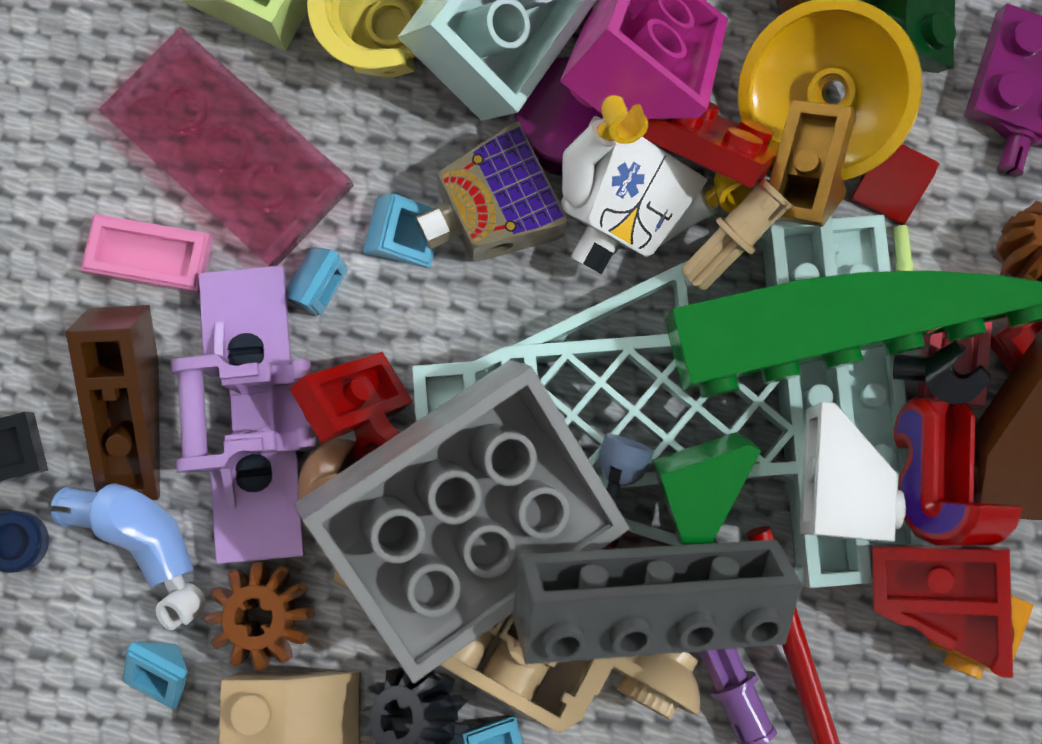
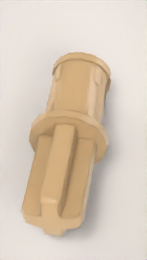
(736, 234)

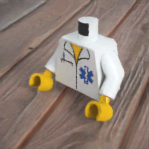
(632, 188)

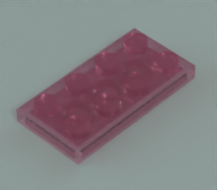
(227, 148)

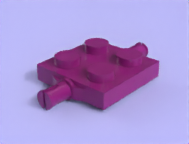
(1010, 85)

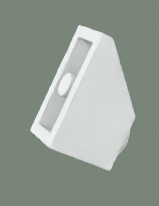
(846, 481)

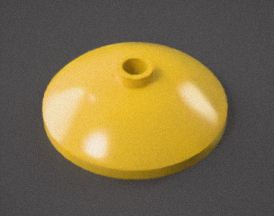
(832, 43)

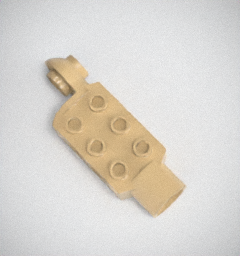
(562, 691)

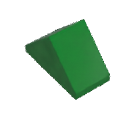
(704, 484)

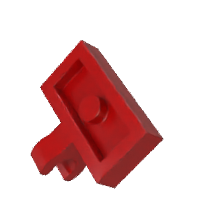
(355, 399)

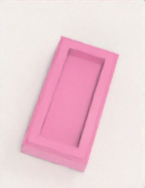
(146, 253)

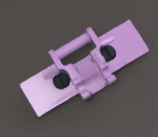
(259, 470)

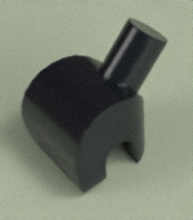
(941, 375)

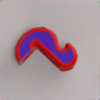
(941, 477)

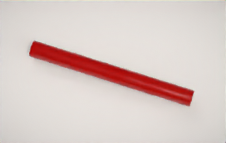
(804, 670)

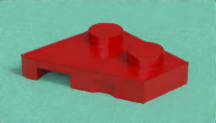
(950, 596)

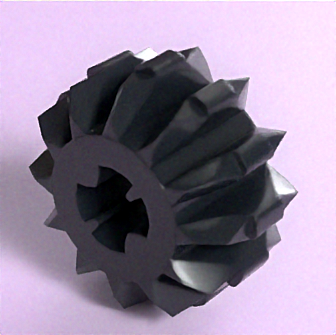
(414, 712)

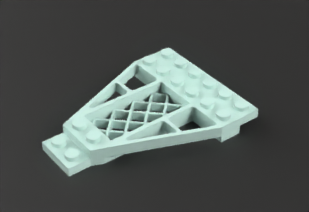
(860, 390)

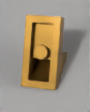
(812, 160)

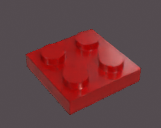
(731, 149)

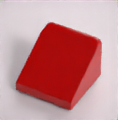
(896, 184)

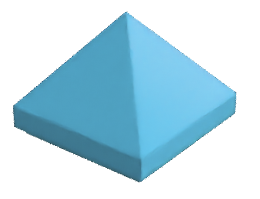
(156, 671)

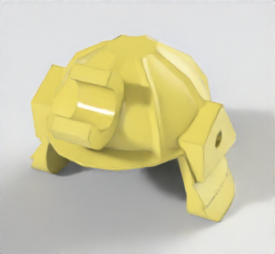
(365, 33)

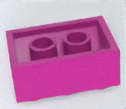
(648, 55)

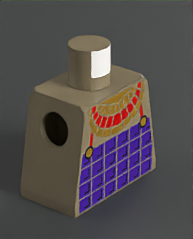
(495, 200)

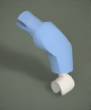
(148, 532)

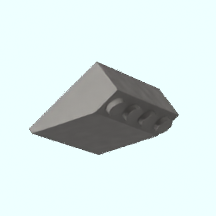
(447, 507)

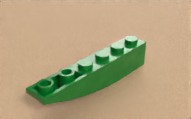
(835, 320)

